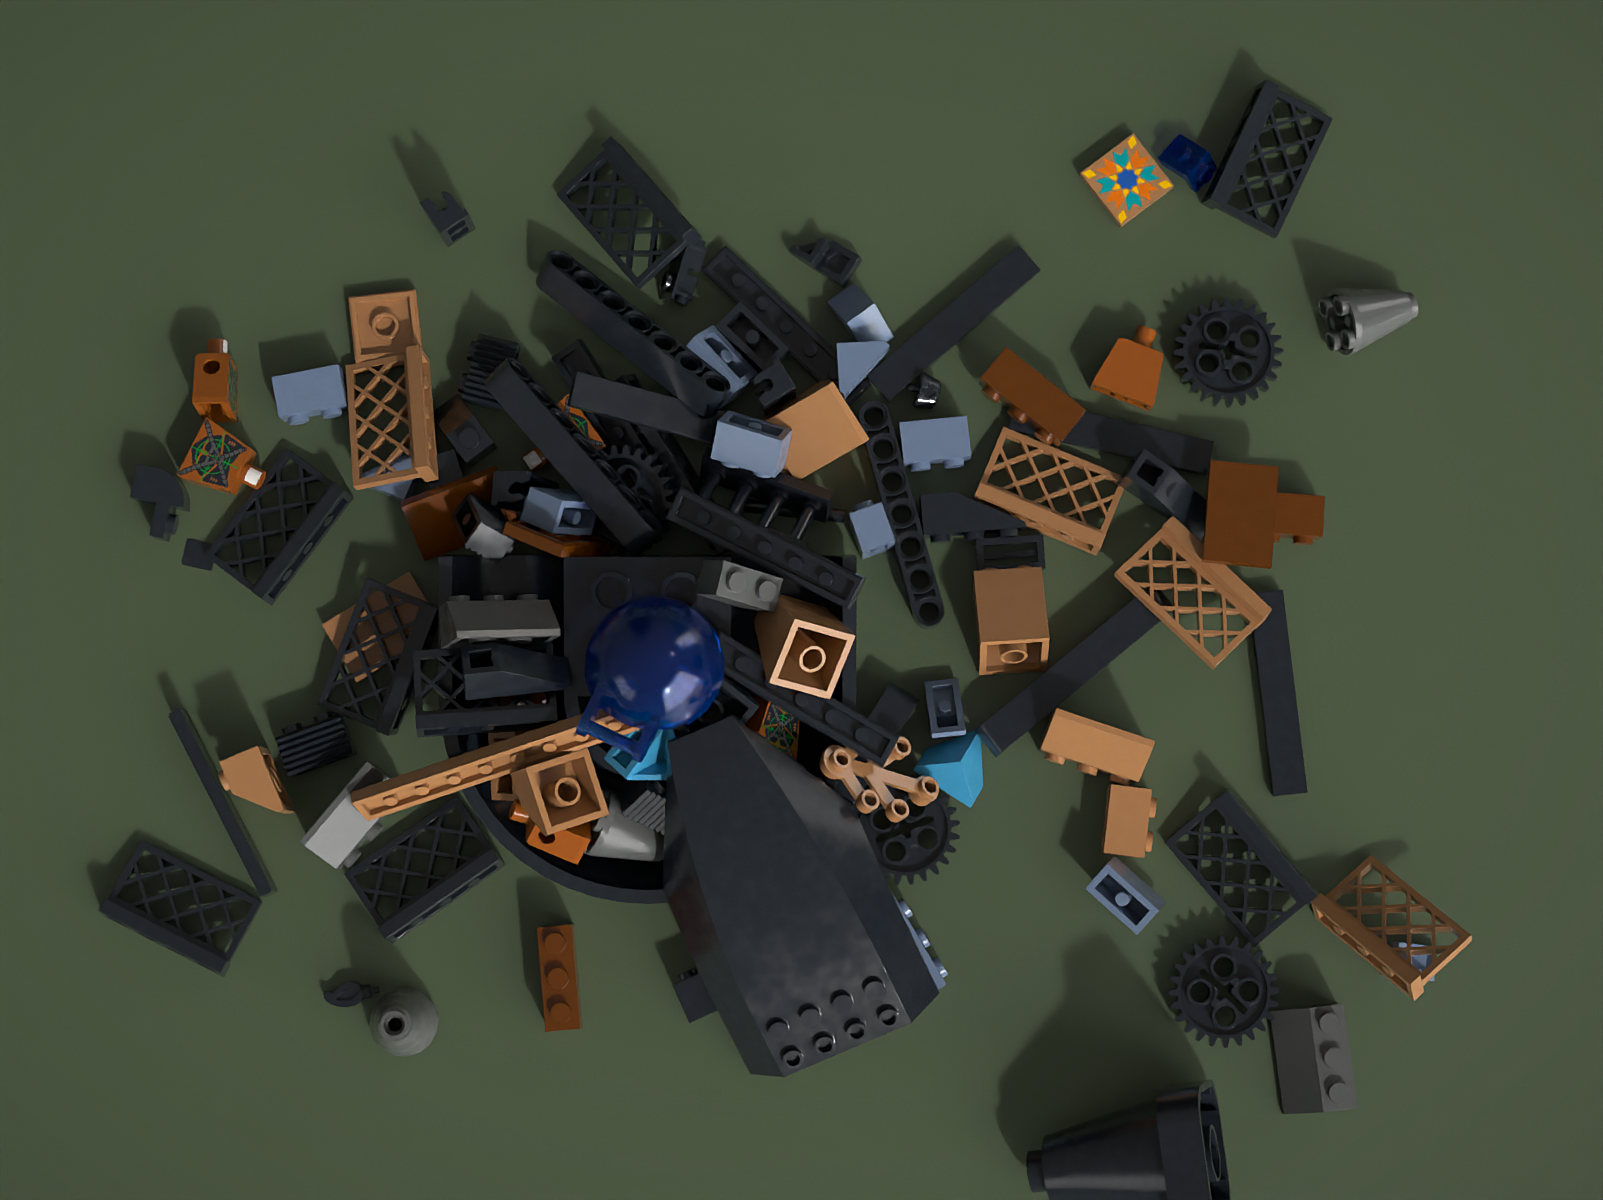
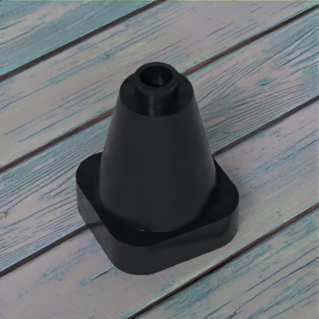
(1141, 1152)

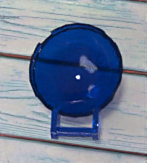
(650, 669)

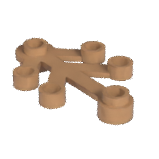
(920, 790)

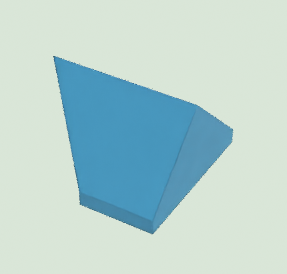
(653, 765)
(955, 767)

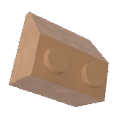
(256, 779)
(561, 792)

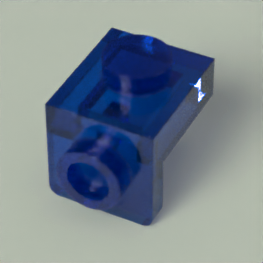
(1189, 162)

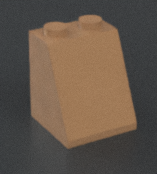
(821, 428)
(1010, 620)
(802, 646)

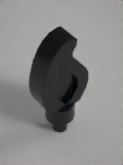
(350, 994)

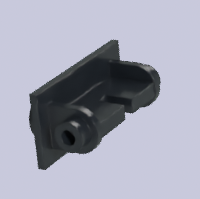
(676, 280)

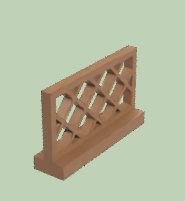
(419, 412)
(1043, 518)
(1217, 579)
(1376, 950)

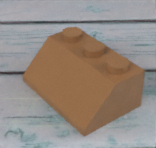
(1095, 747)

